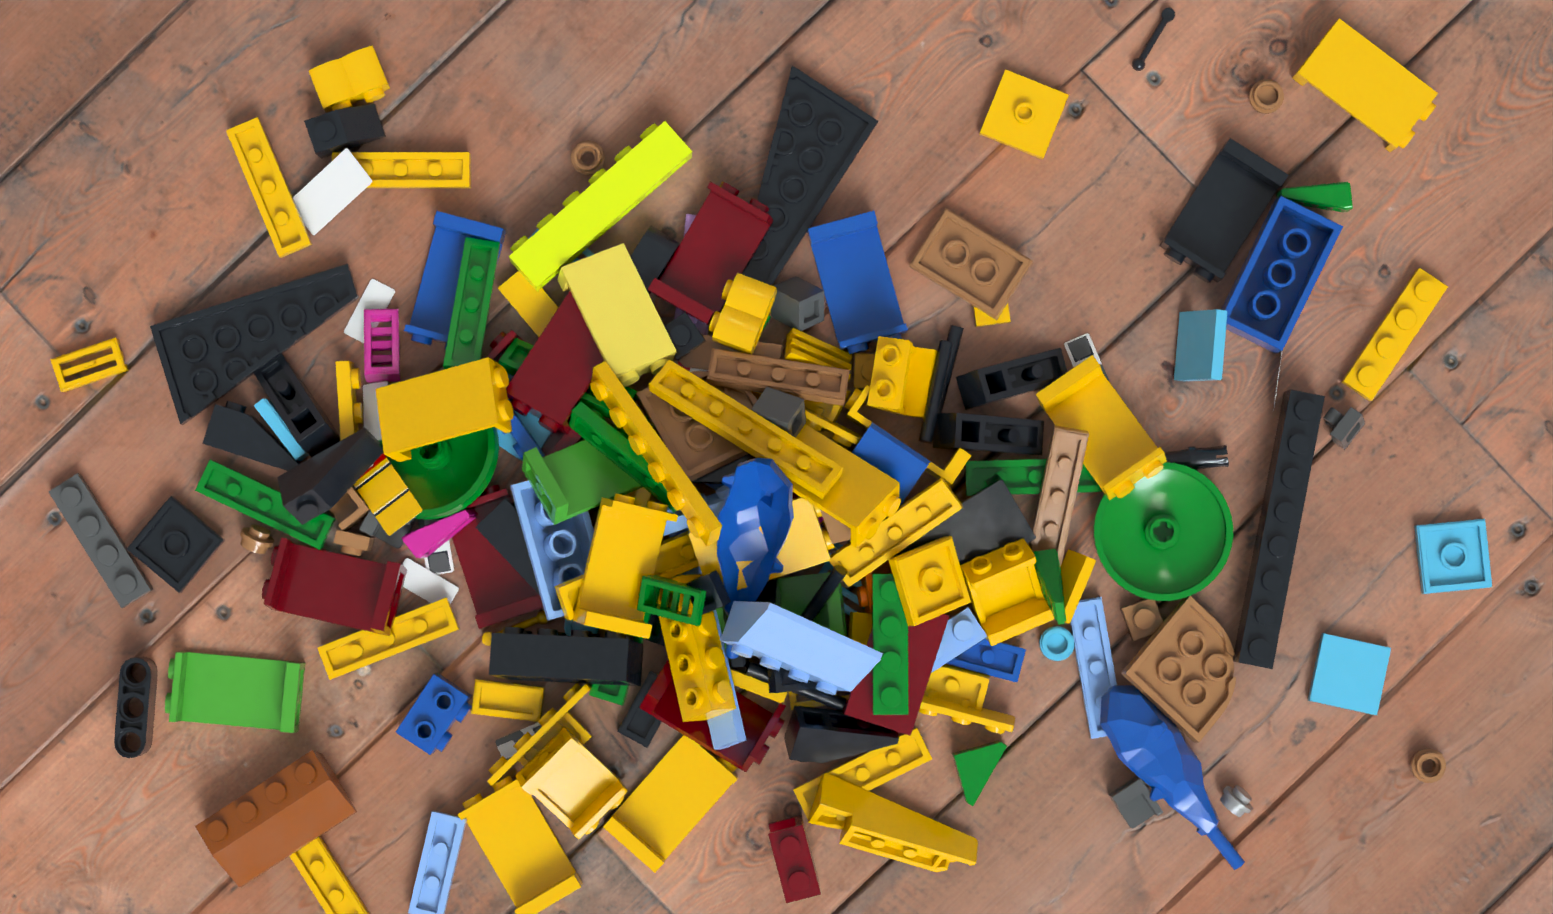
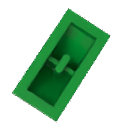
(976, 766)

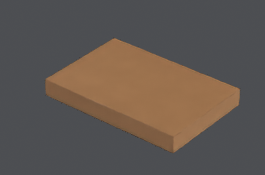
(971, 263)

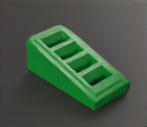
(1323, 196)
(1050, 580)
(649, 598)

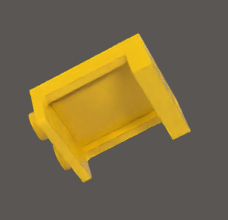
(901, 377)
(1006, 592)
(572, 783)

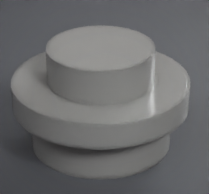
(1236, 800)

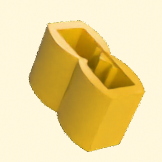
(350, 80)
(743, 314)

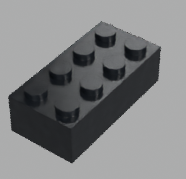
(564, 658)

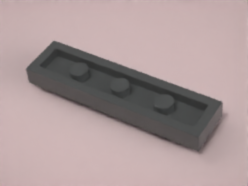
(100, 540)

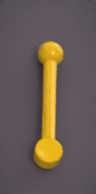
(540, 618)

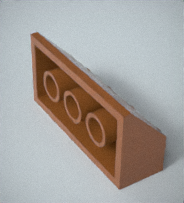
(276, 818)

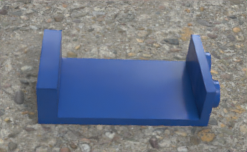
(441, 273)
(856, 281)

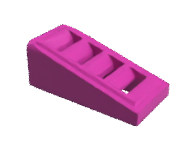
(379, 374)
(432, 536)

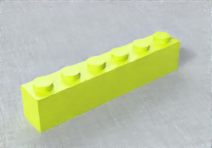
(600, 205)

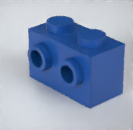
(434, 714)

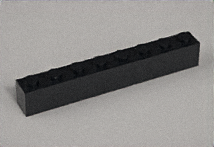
(1278, 528)

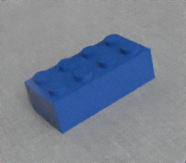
(1279, 274)

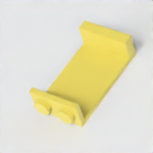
(619, 313)

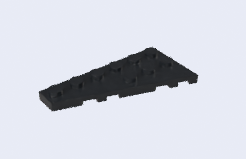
(807, 159)
(229, 342)

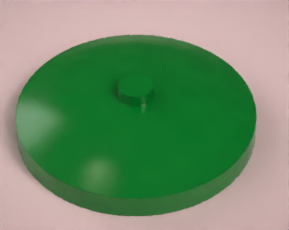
(450, 472)
(1165, 534)

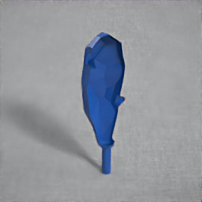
(756, 498)
(1162, 759)

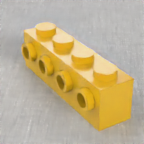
(697, 663)

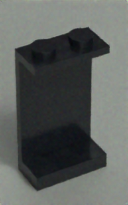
(1222, 211)
(983, 524)

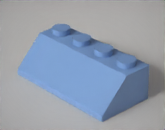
(554, 550)
(798, 646)

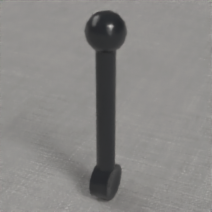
(1167, 15)

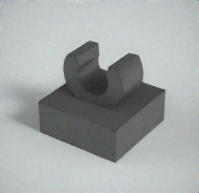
(1344, 426)

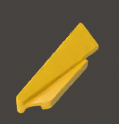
(888, 828)

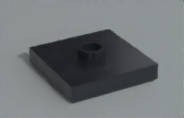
(175, 544)

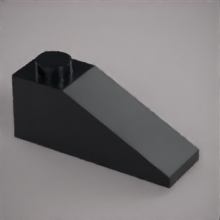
(1011, 378)
(297, 406)
(988, 433)
(245, 436)
(326, 477)
(505, 533)
(830, 735)

